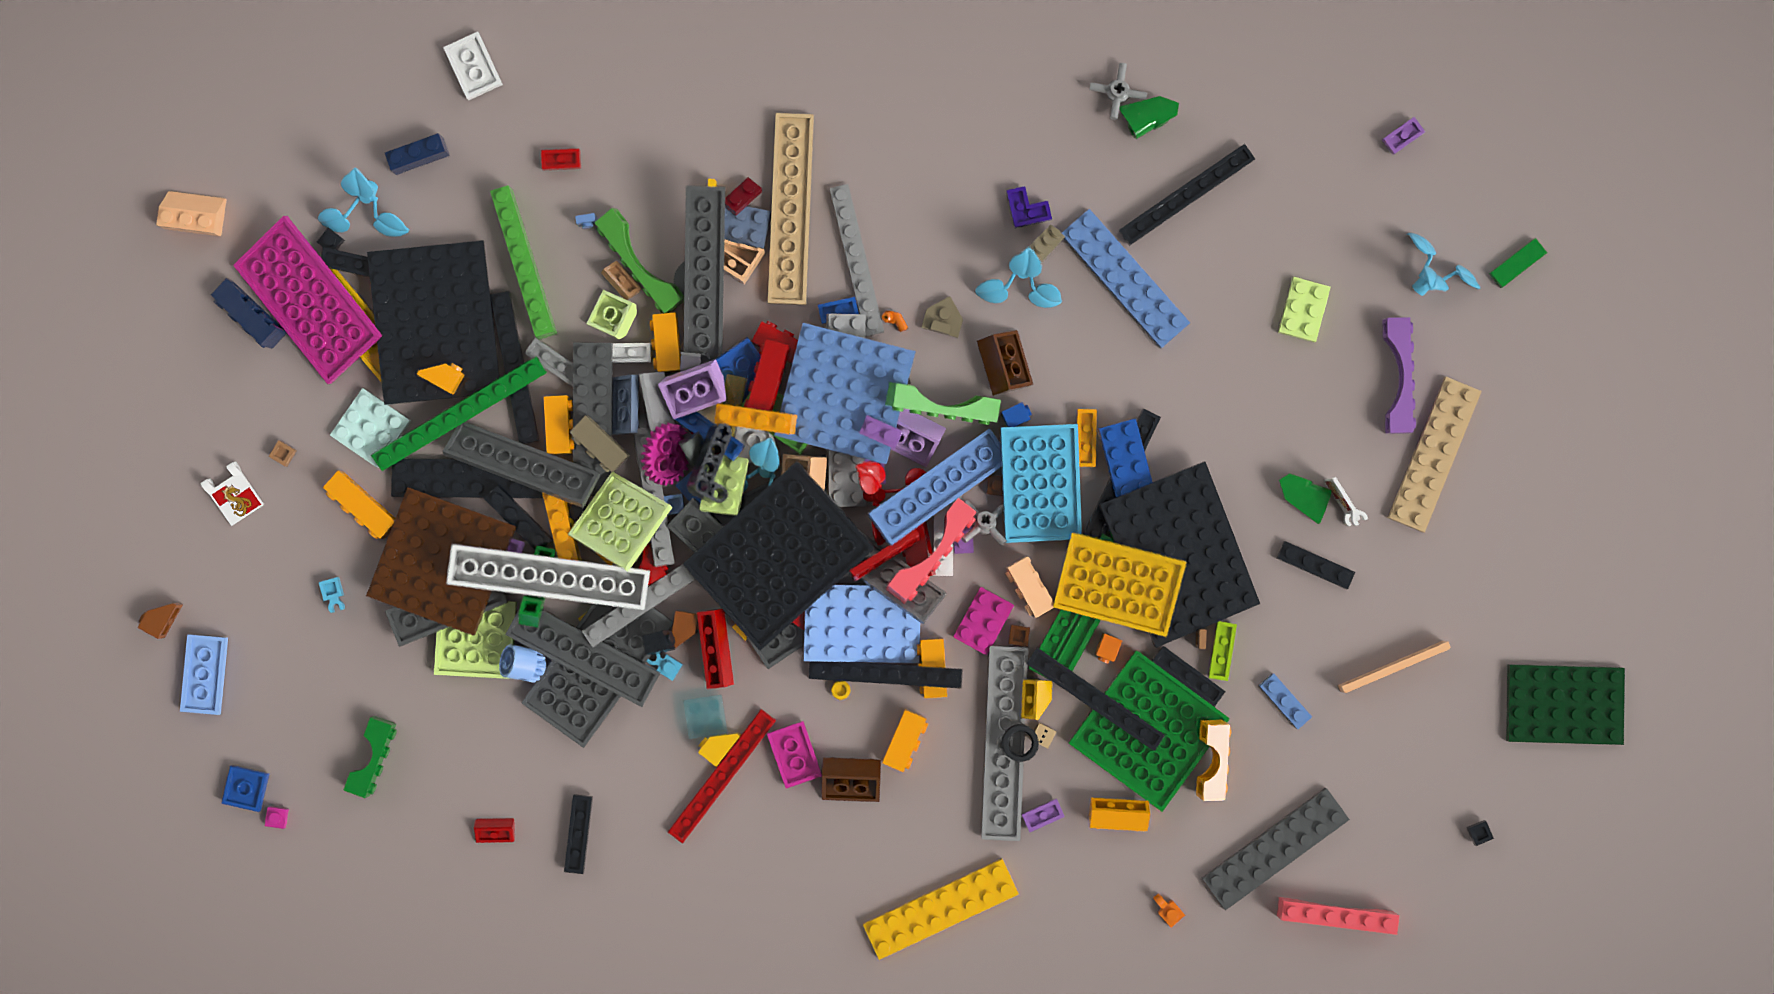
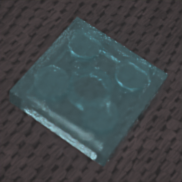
(705, 716)

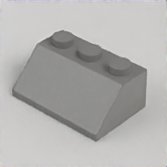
(654, 401)

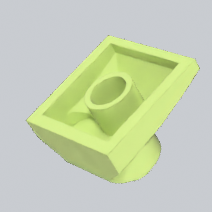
(612, 315)

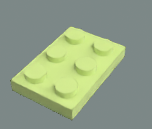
(1304, 309)
(732, 476)

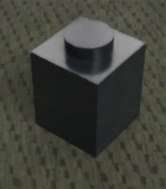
(659, 642)

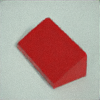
(494, 830)

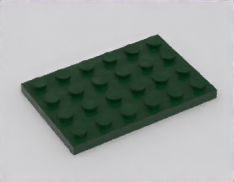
(1565, 704)

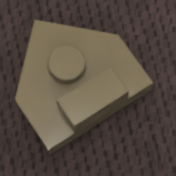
(943, 318)

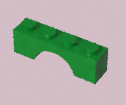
(532, 605)
(379, 734)

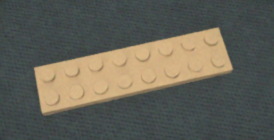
(1434, 454)

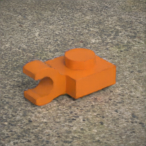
(1169, 911)

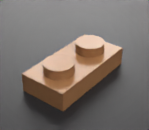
(621, 280)

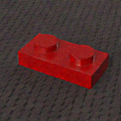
(561, 159)

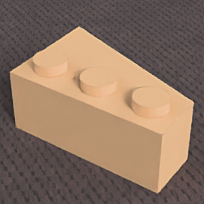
(741, 260)
(1029, 587)

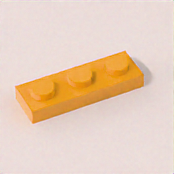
(1087, 436)

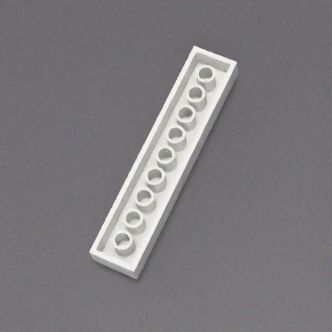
(548, 577)

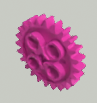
(664, 455)

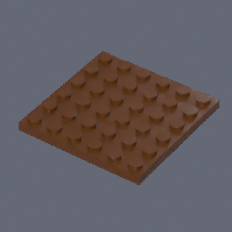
(418, 557)

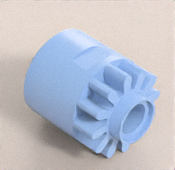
(521, 663)

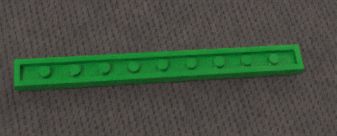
(459, 413)

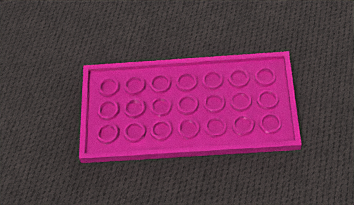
(307, 300)

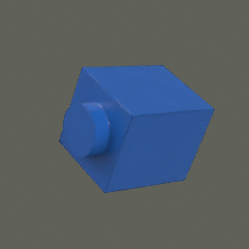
(1016, 415)

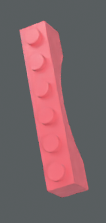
(907, 580)
(1334, 916)

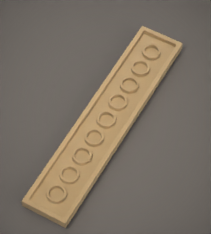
(790, 209)

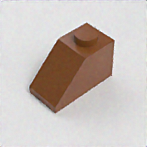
(159, 620)
(684, 626)

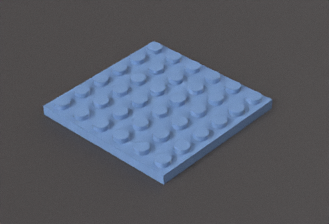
(837, 384)

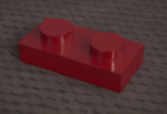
(742, 196)

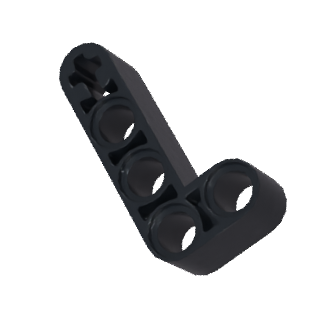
(719, 438)

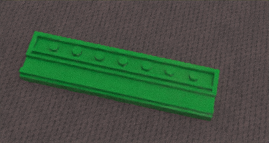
(1069, 635)

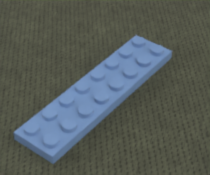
(1125, 278)
(938, 487)

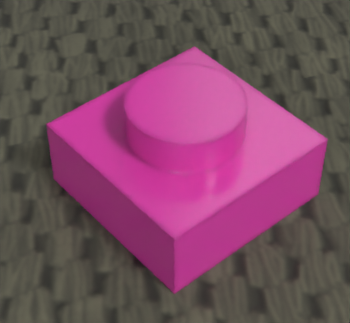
(276, 817)

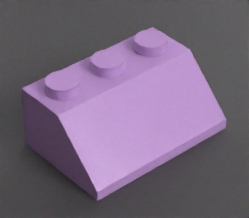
(693, 389)
(918, 438)

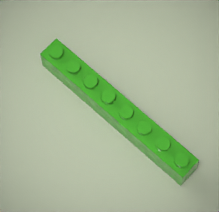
(523, 262)

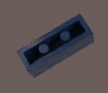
(417, 154)

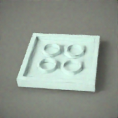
(369, 425)

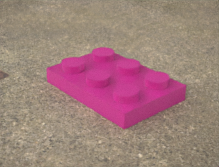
(983, 621)
(794, 754)

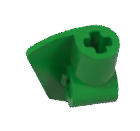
(1148, 114)
(1306, 496)

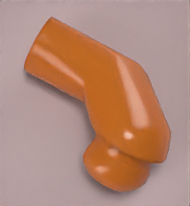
(895, 318)

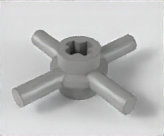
(1111, 91)
(989, 528)

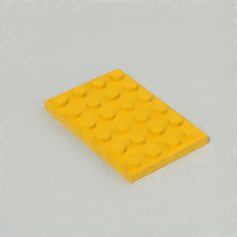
(1119, 584)

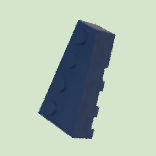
(248, 314)

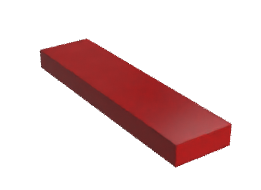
(884, 555)

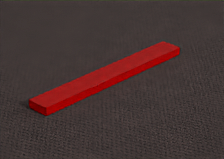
(721, 776)

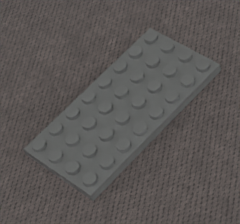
(575, 702)

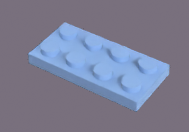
(204, 674)

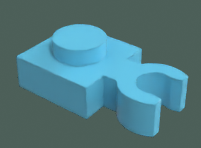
(331, 591)
(667, 666)

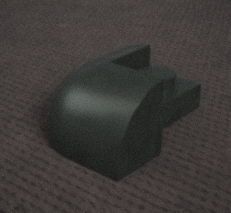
(691, 447)

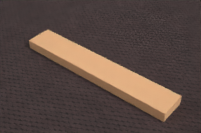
(1394, 666)

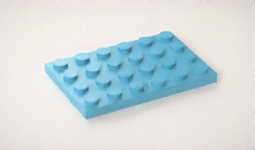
(1041, 482)

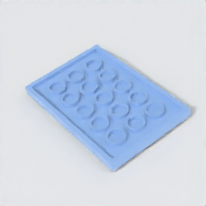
(859, 626)

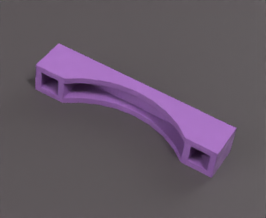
(1398, 337)

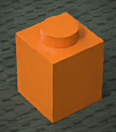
(1107, 648)

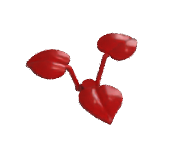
(870, 479)

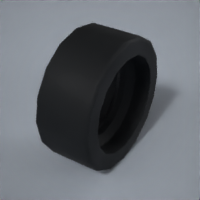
(1020, 757)

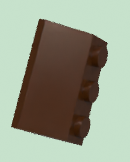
(1004, 362)
(851, 779)

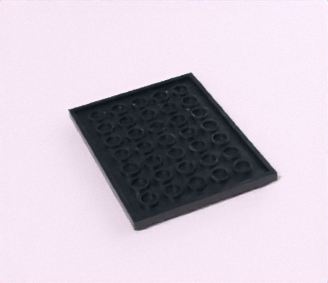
(432, 313)
(1186, 522)
(778, 555)

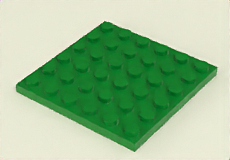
(1165, 706)

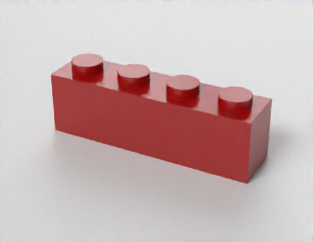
(769, 332)
(768, 376)
(920, 550)
(715, 648)

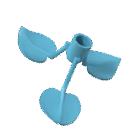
(357, 185)
(1024, 265)
(1428, 278)
(766, 456)

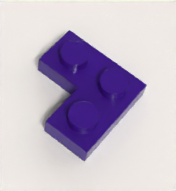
(1026, 214)

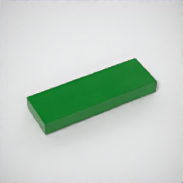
(1518, 263)

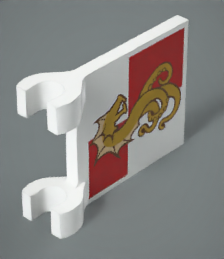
(234, 496)
(1345, 503)

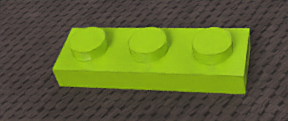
(1222, 651)

